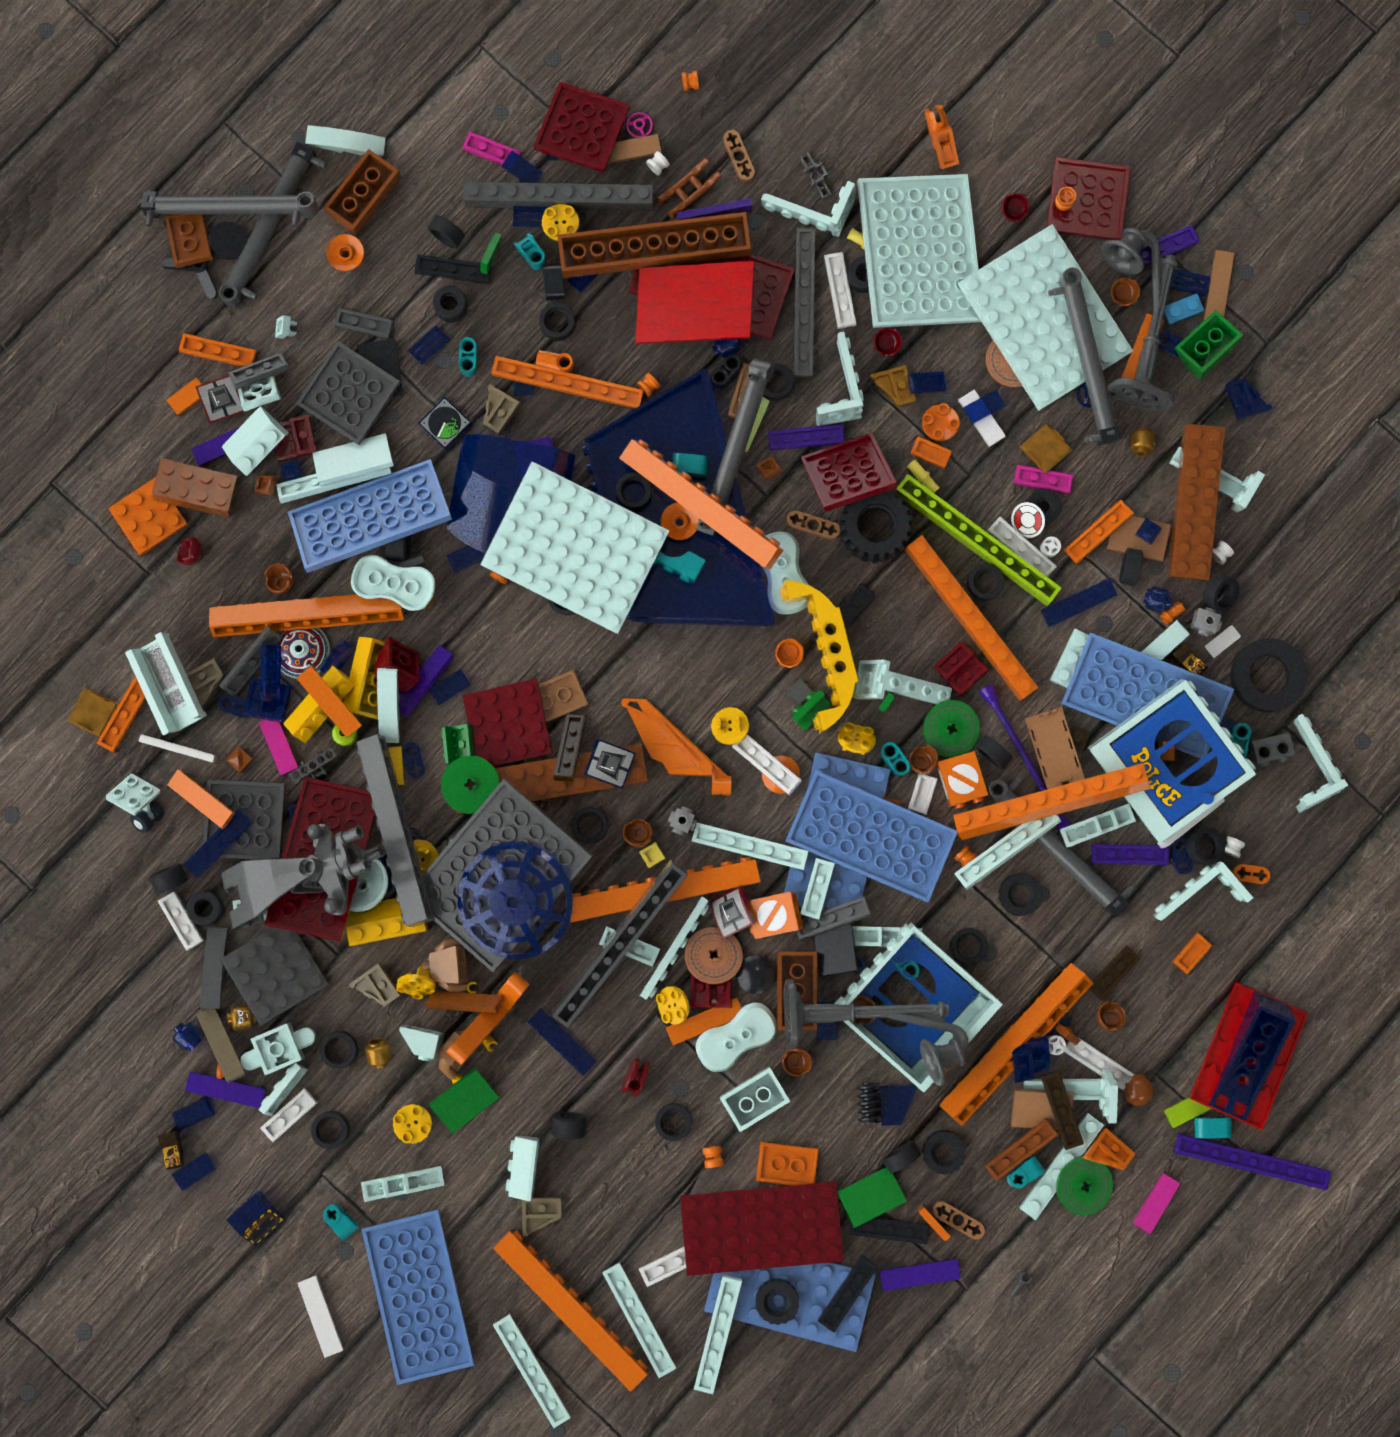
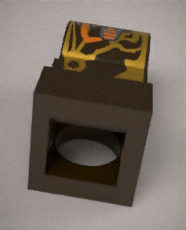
(1188, 660)
(172, 1150)

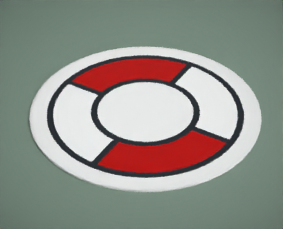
(1028, 519)

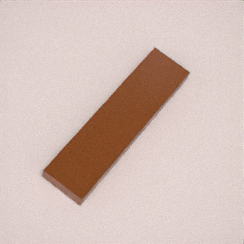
(464, 1002)
(1021, 1149)

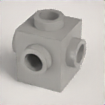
(1200, 621)
(682, 828)

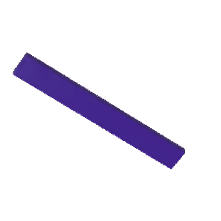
(1252, 1161)

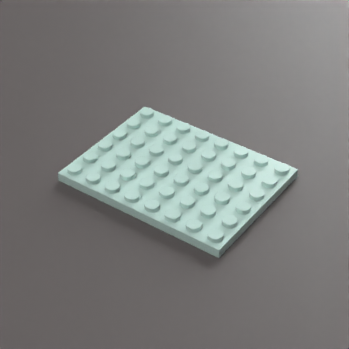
(918, 248)
(1036, 327)
(574, 547)

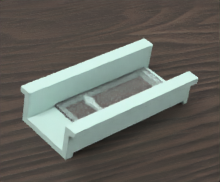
(165, 685)

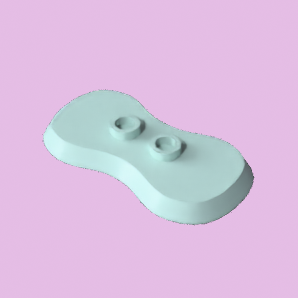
(784, 569)
(407, 586)
(749, 1029)

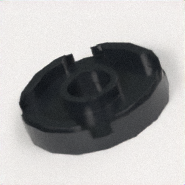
(227, 240)

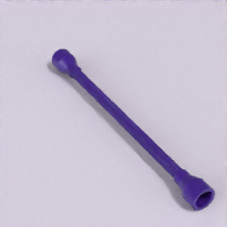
(990, 696)

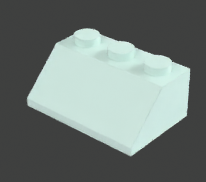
(254, 440)
(423, 1041)
(523, 1167)

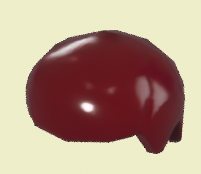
(1015, 207)
(887, 341)
(189, 551)

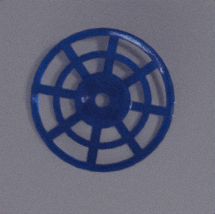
(522, 892)

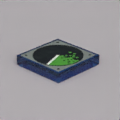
(445, 423)

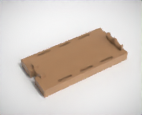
(1054, 748)

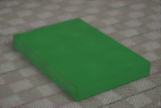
(463, 1100)
(871, 1197)

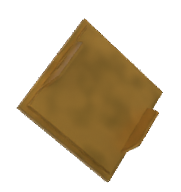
(1046, 448)
(92, 712)

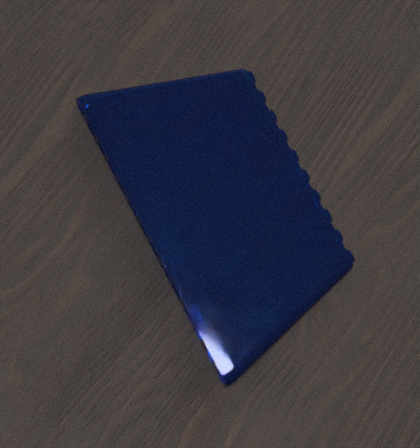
(731, 582)

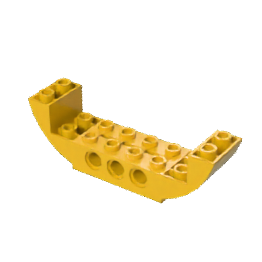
(827, 616)

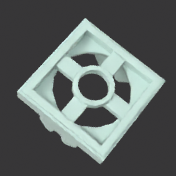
(270, 383)

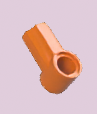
(554, 361)

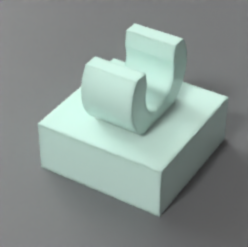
(283, 327)

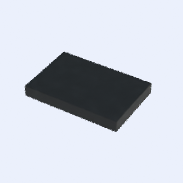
(384, 356)
(836, 951)

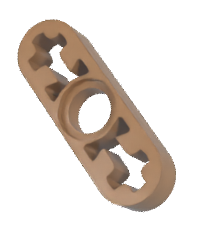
(738, 142)
(801, 515)
(973, 1222)

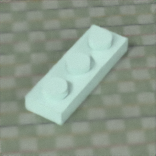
(1069, 658)
(817, 888)
(639, 950)
(283, 1089)

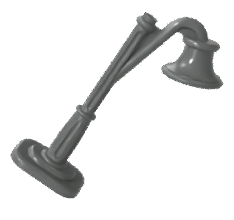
(1126, 258)
(937, 1058)

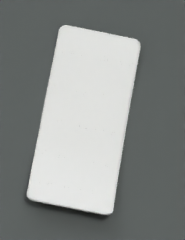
(1222, 641)

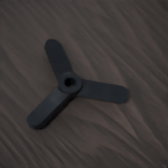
(202, 273)

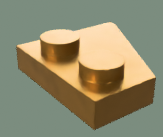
(895, 385)

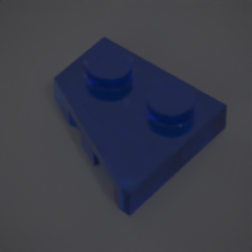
(1245, 399)
(895, 1103)

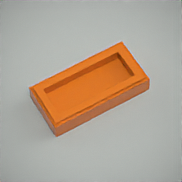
(185, 397)
(931, 452)
(1192, 953)
(933, 1223)

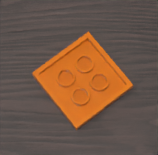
(146, 520)

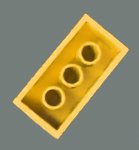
(363, 698)
(379, 924)

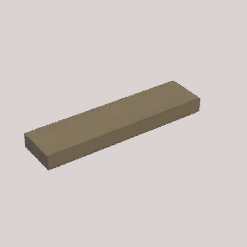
(220, 1045)

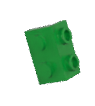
(805, 714)
(457, 742)

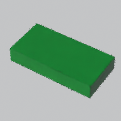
(490, 253)
(886, 702)

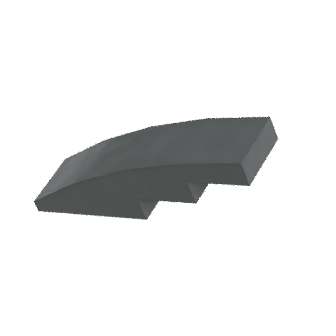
(213, 969)

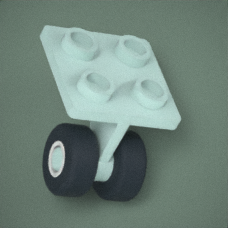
(137, 798)

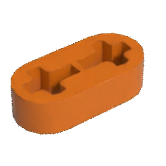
(1251, 869)

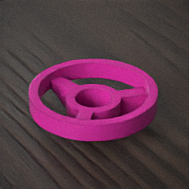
(633, 123)

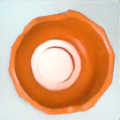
(789, 653)

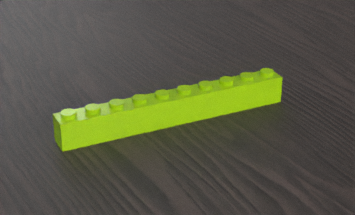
(977, 540)

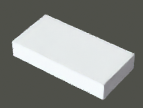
(922, 794)

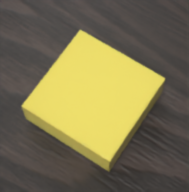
(652, 855)

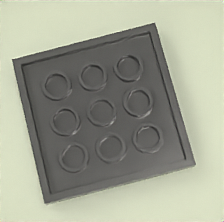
(348, 393)
(263, 806)
(274, 973)

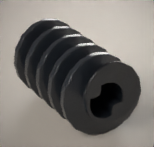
(869, 1102)

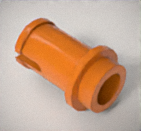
(1170, 614)

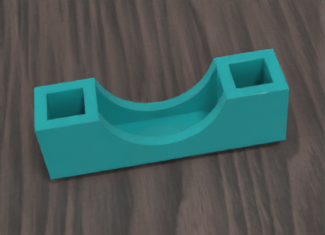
(687, 565)

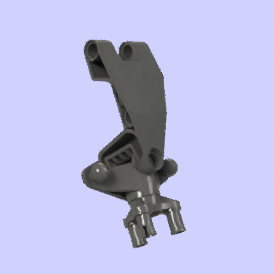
(328, 870)

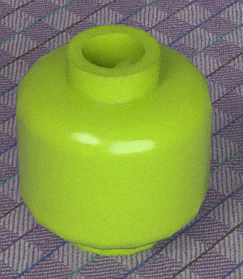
(342, 740)

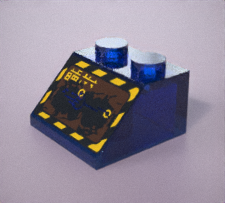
(256, 1219)

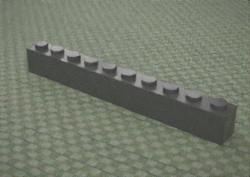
(549, 194)
(395, 831)
(619, 943)

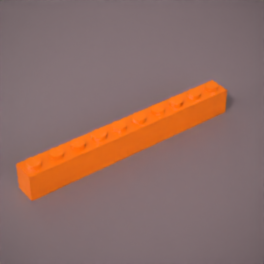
(702, 504)
(302, 614)
(971, 618)
(1052, 801)
(694, 884)
(998, 1062)
(571, 1310)

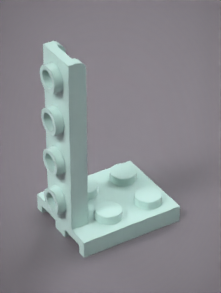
(822, 222)
(843, 410)
(1238, 490)
(876, 678)
(1323, 759)
(1192, 886)
(1090, 1089)

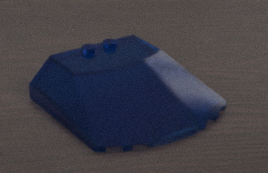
(488, 480)

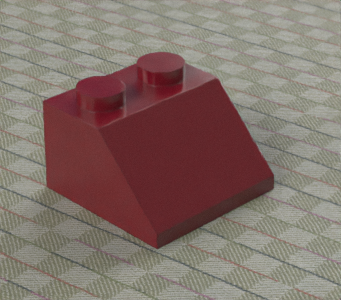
(404, 659)

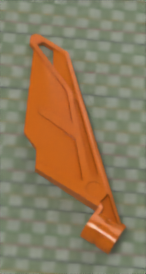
(672, 748)

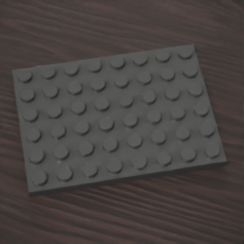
(501, 819)

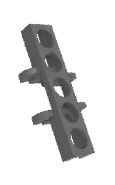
(815, 167)
(310, 771)

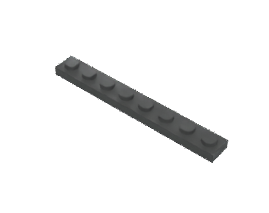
(804, 302)

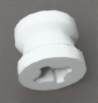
(657, 163)
(1053, 545)
(1222, 552)
(1233, 847)
(1058, 1046)

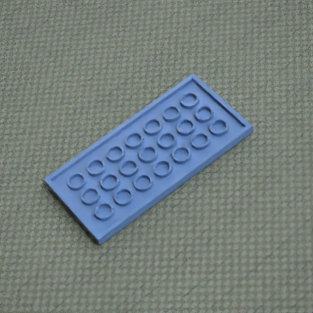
(369, 515)
(1119, 681)
(871, 836)
(844, 883)
(815, 1289)
(418, 1297)

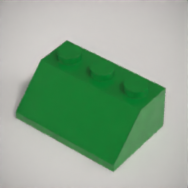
(1208, 345)

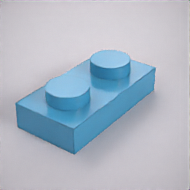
(1183, 309)

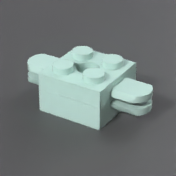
(278, 1048)

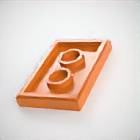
(786, 1164)

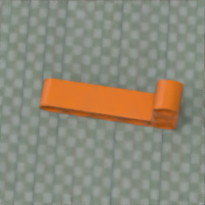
(486, 1022)

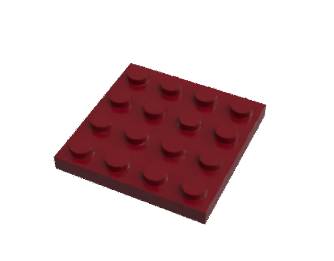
(581, 127)
(1099, 198)
(848, 472)
(508, 723)

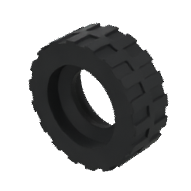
(1005, 894)
(958, 1148)
(788, 1312)

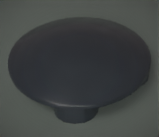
(755, 974)

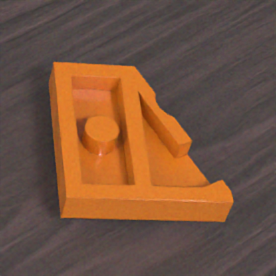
(1109, 1151)

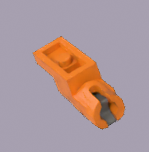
(941, 137)

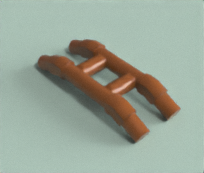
(690, 177)

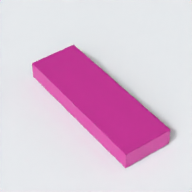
(487, 148)
(1036, 478)
(279, 746)
(1156, 1203)

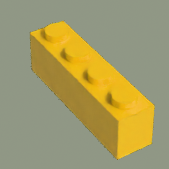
(309, 714)

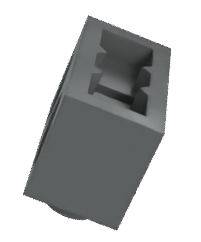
(1270, 745)

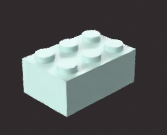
(754, 1099)

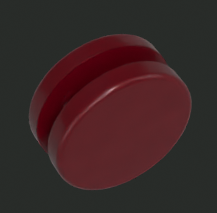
(635, 1077)

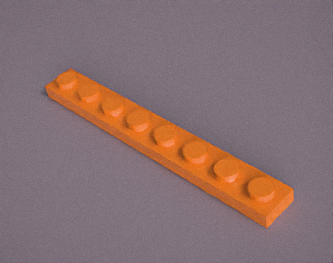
(567, 382)

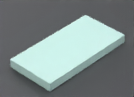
(352, 459)

